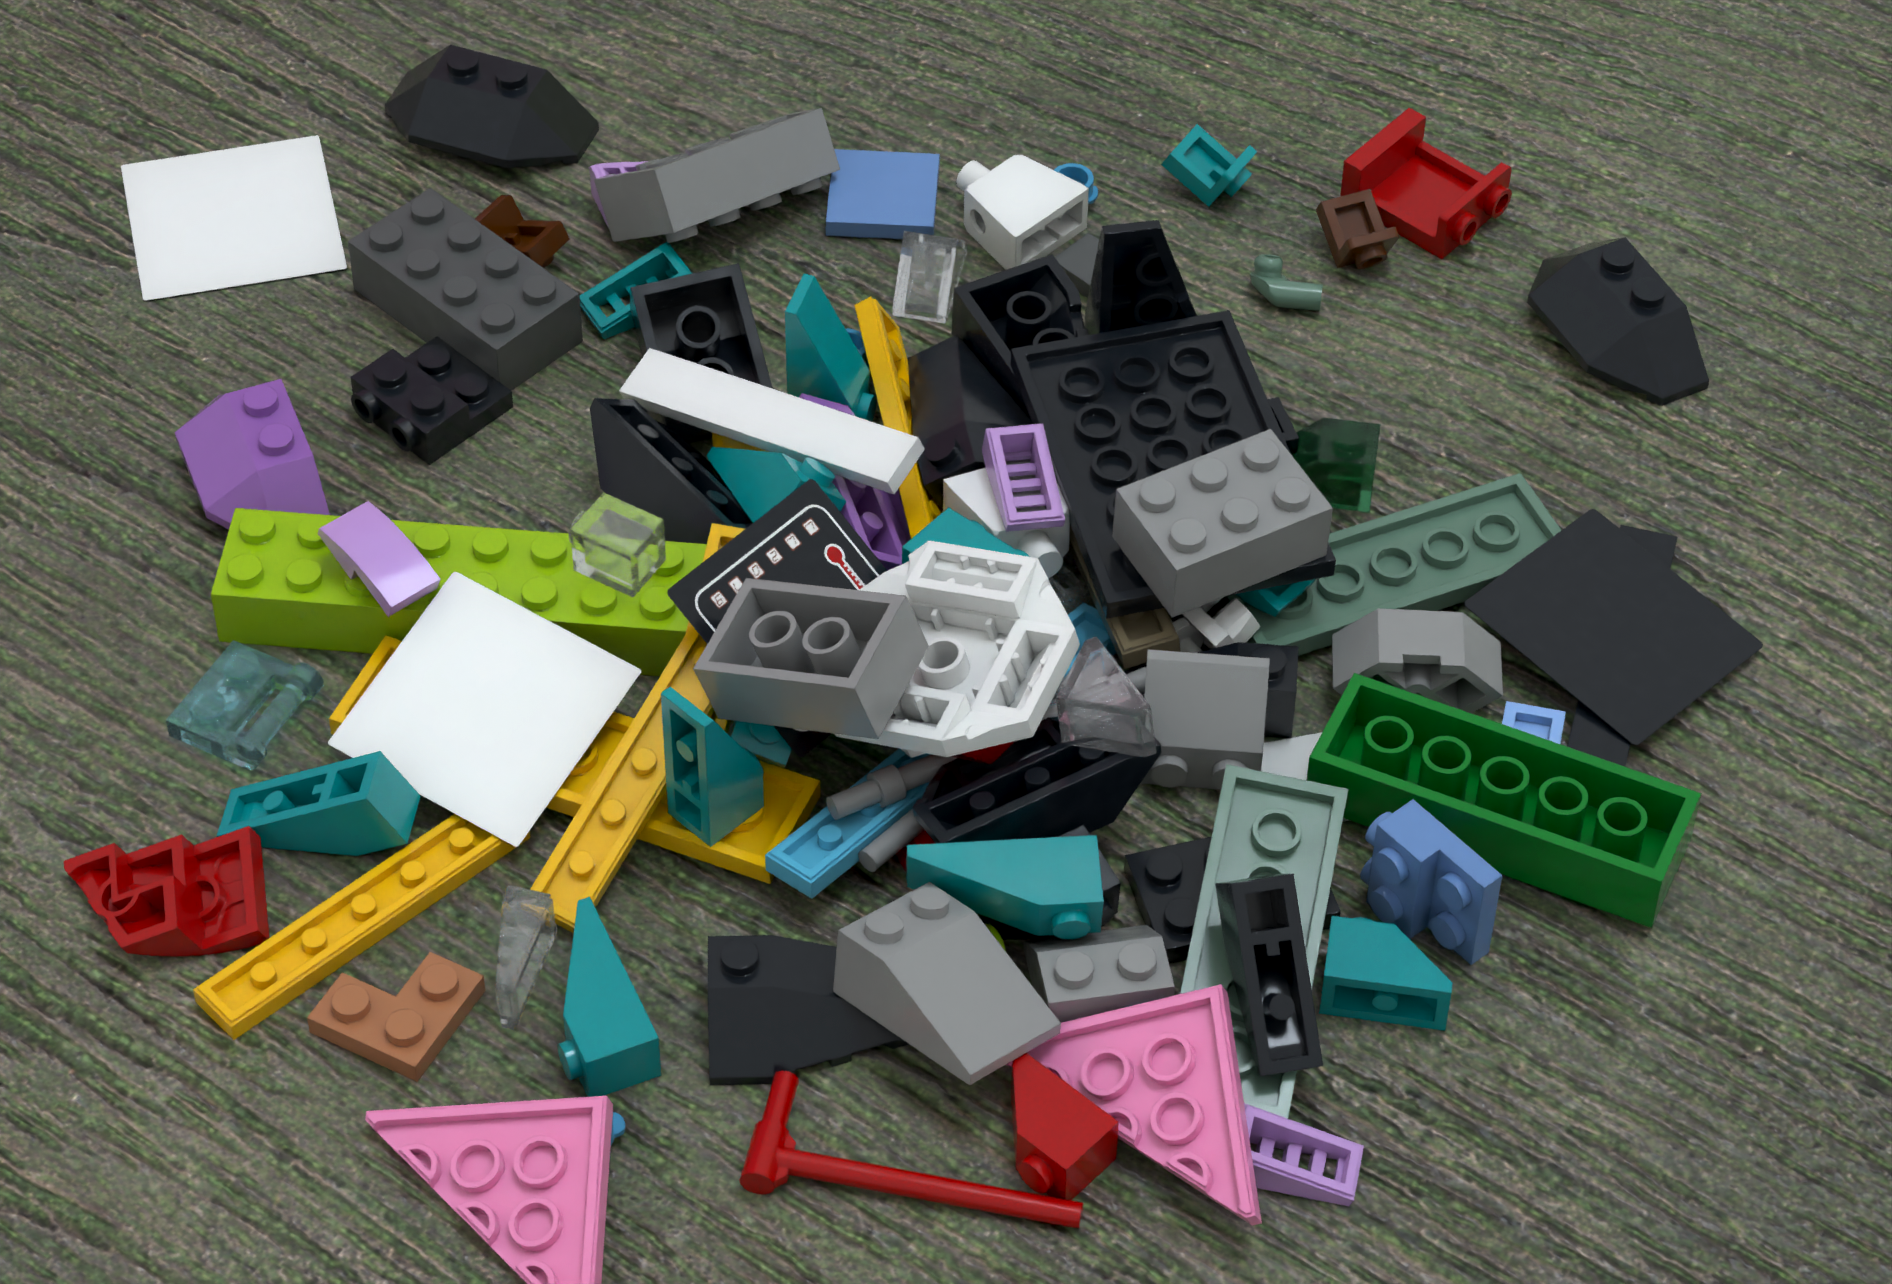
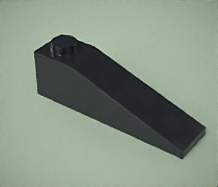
(1135, 280)

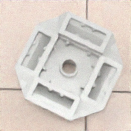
(991, 654)

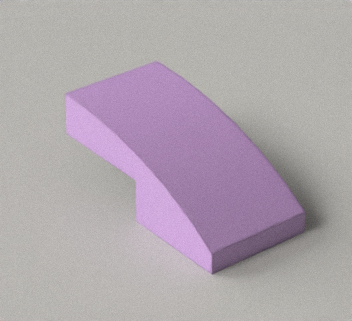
(381, 556)

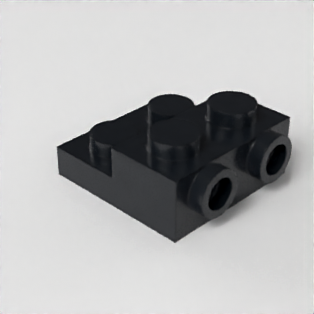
(428, 398)

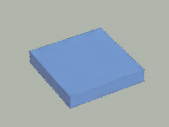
(882, 194)

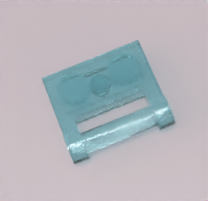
(231, 696)

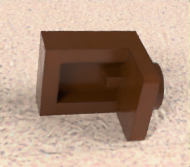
(1356, 230)
(533, 238)

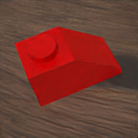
(1057, 1132)

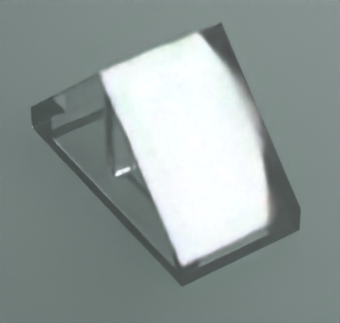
(928, 276)
(1103, 707)

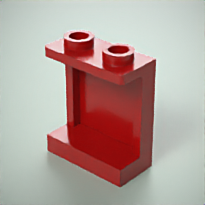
(1424, 190)

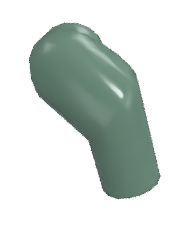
(1279, 290)

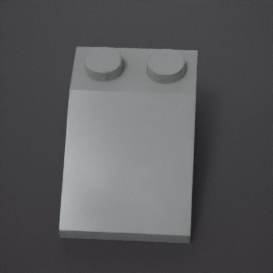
(941, 984)

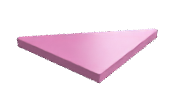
(1171, 1085)
(518, 1176)

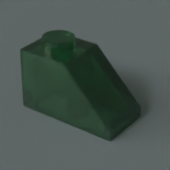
(1340, 460)

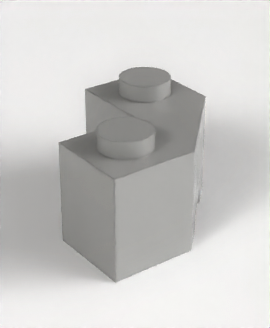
(1422, 652)

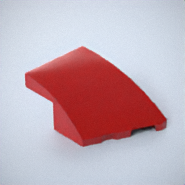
(179, 894)

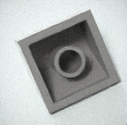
(1205, 715)
(1099, 971)

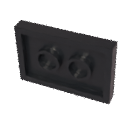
(1169, 888)

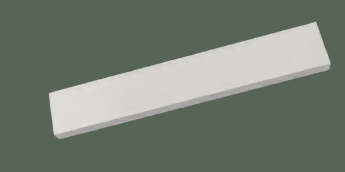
(773, 420)

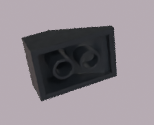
(702, 321)

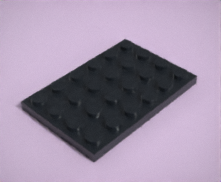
(1135, 407)

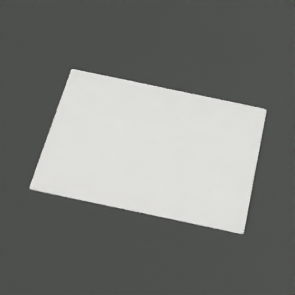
(232, 217)
(486, 707)

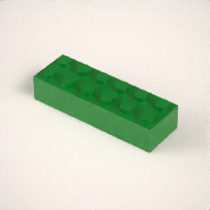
(1510, 797)

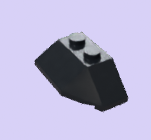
(490, 110)
(1620, 320)
(660, 472)
(1030, 790)

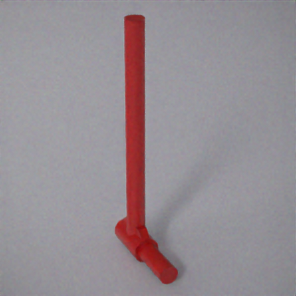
(774, 1157)

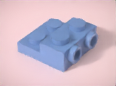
(1430, 880)

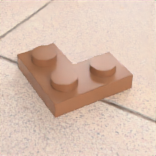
(401, 1029)

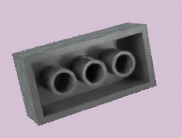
(466, 286)

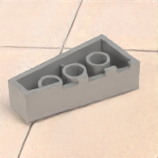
(719, 178)

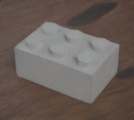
(1221, 522)
(812, 657)

